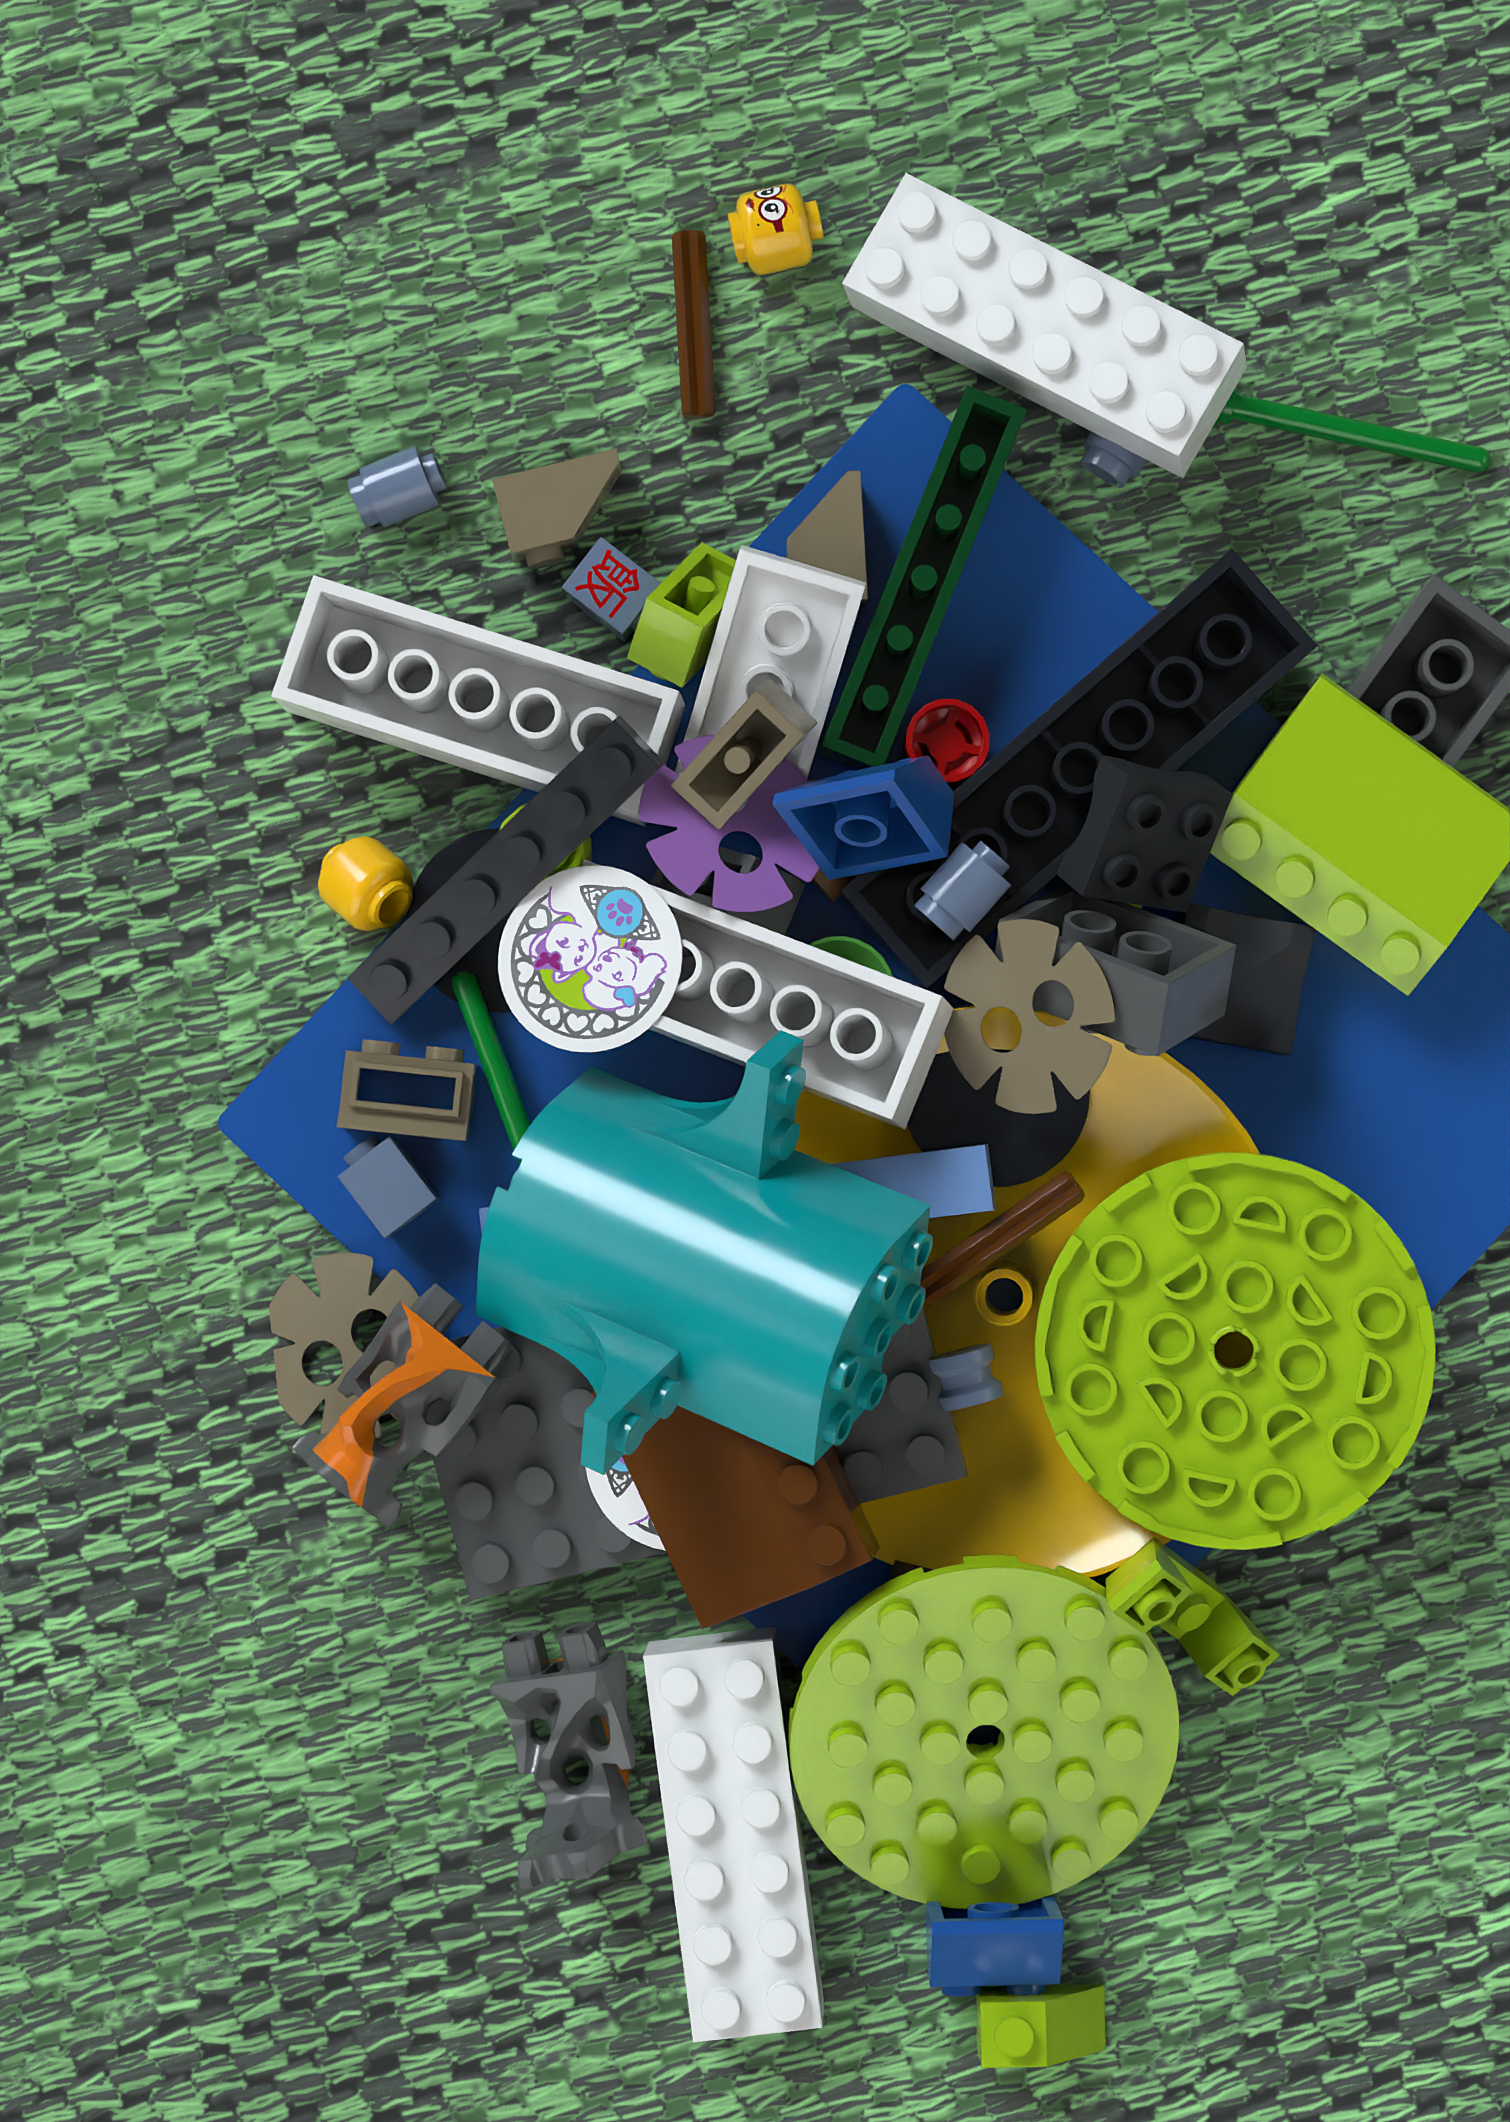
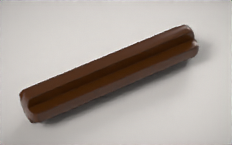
(693, 324)
(1000, 1236)

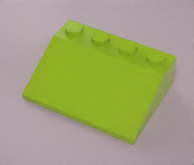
(1365, 835)

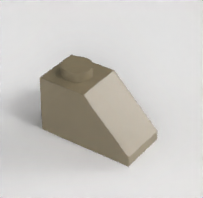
(554, 505)
(834, 533)
(744, 753)

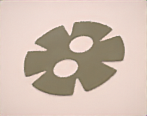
(1066, 1049)
(306, 1318)

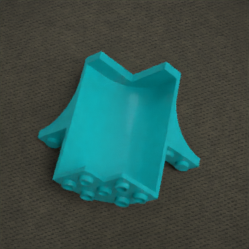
(702, 1261)

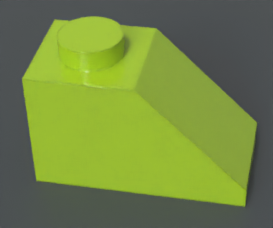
(683, 616)
(1039, 2027)

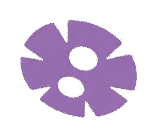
(692, 849)

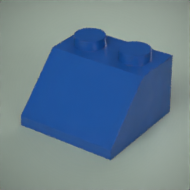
(871, 817)
(994, 1946)

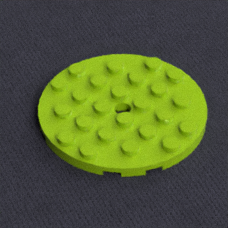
(1252, 1448)
(963, 1647)

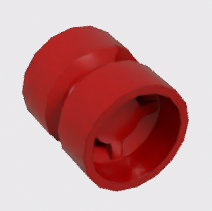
(951, 736)

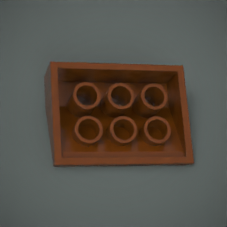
(745, 1516)

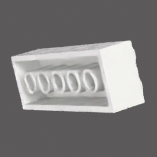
(1045, 325)
(460, 690)
(861, 1029)
(734, 1834)

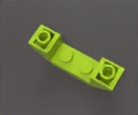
(1172, 1593)

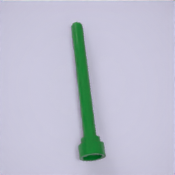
(1354, 432)
(491, 1056)

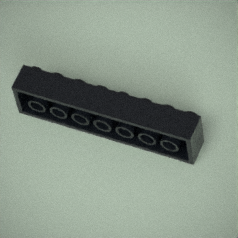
(1144, 704)

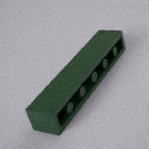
(923, 580)

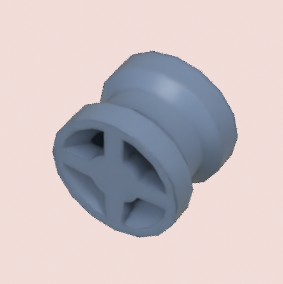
(966, 1377)

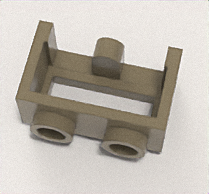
(406, 1119)

